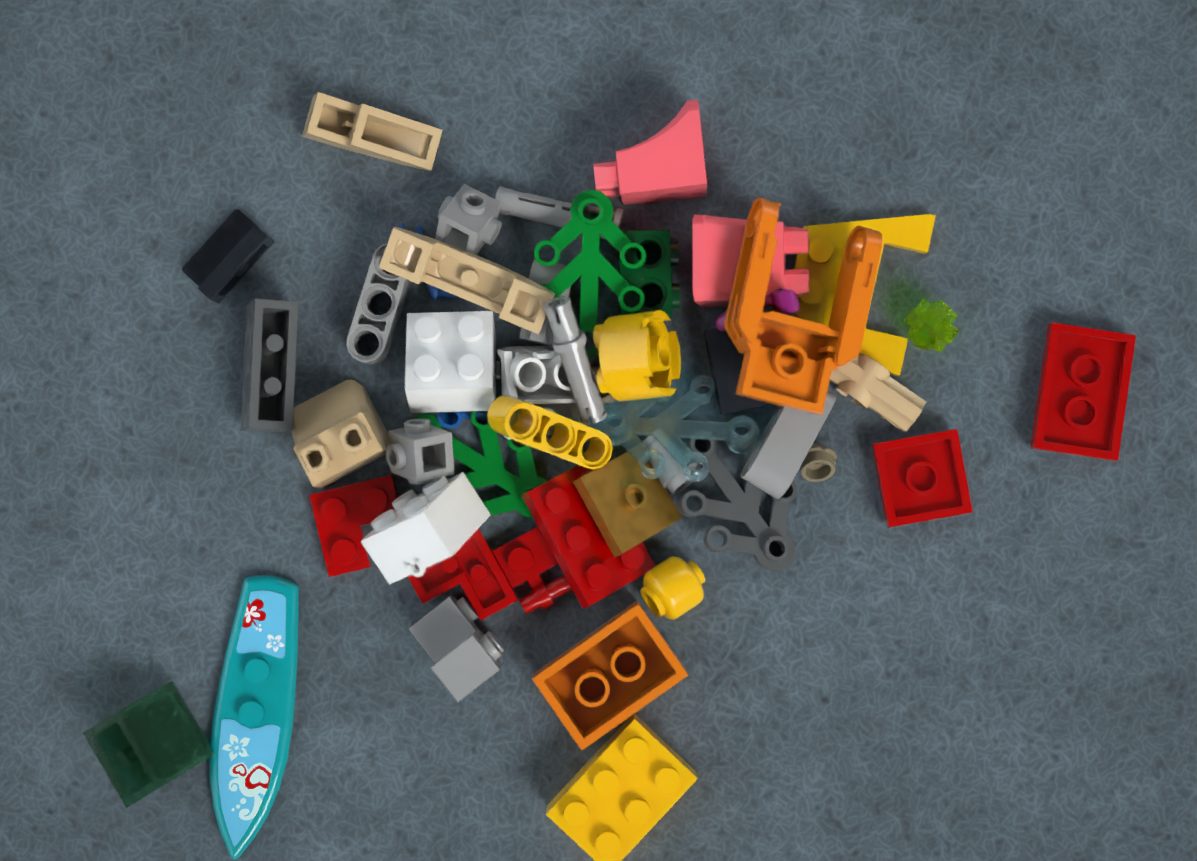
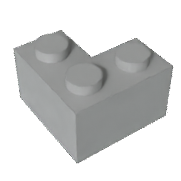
(458, 646)

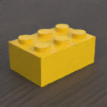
(621, 792)

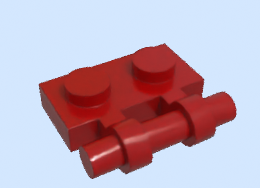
(524, 561)

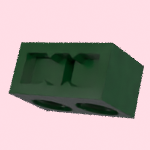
(653, 275)

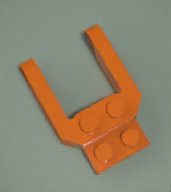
(786, 356)

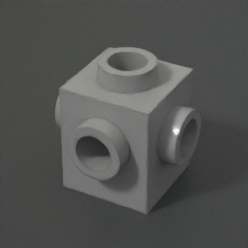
(469, 214)
(420, 452)

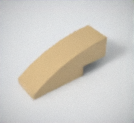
(371, 132)

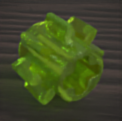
(931, 325)

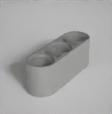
(383, 325)
(784, 448)

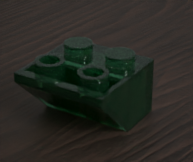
(148, 743)

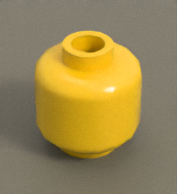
(673, 587)

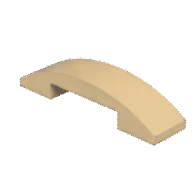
(467, 276)

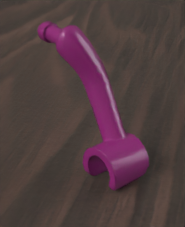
(783, 300)

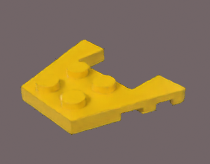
(824, 265)

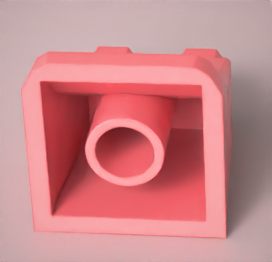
(662, 166)
(717, 252)

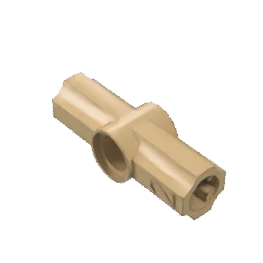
(875, 389)

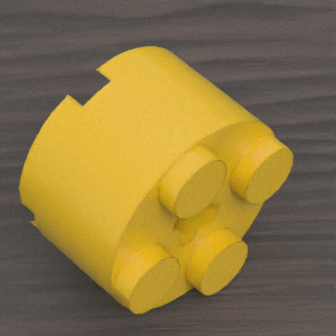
(637, 356)

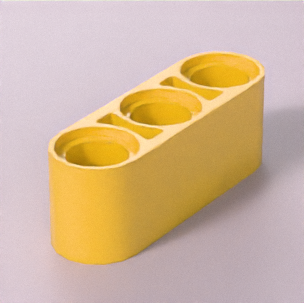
(532, 431)

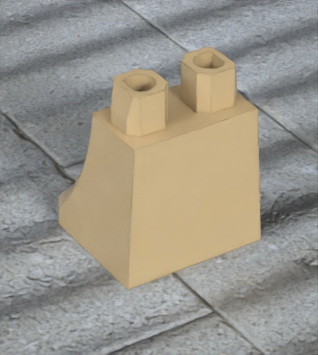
(338, 433)

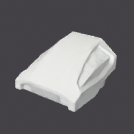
(537, 378)

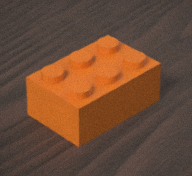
(609, 675)

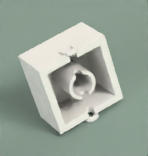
(451, 361)
(425, 527)

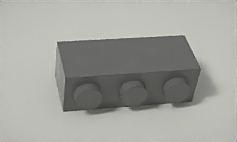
(269, 366)

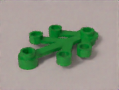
(590, 262)
(491, 468)

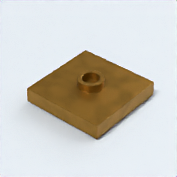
(626, 503)

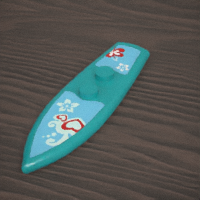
(254, 709)

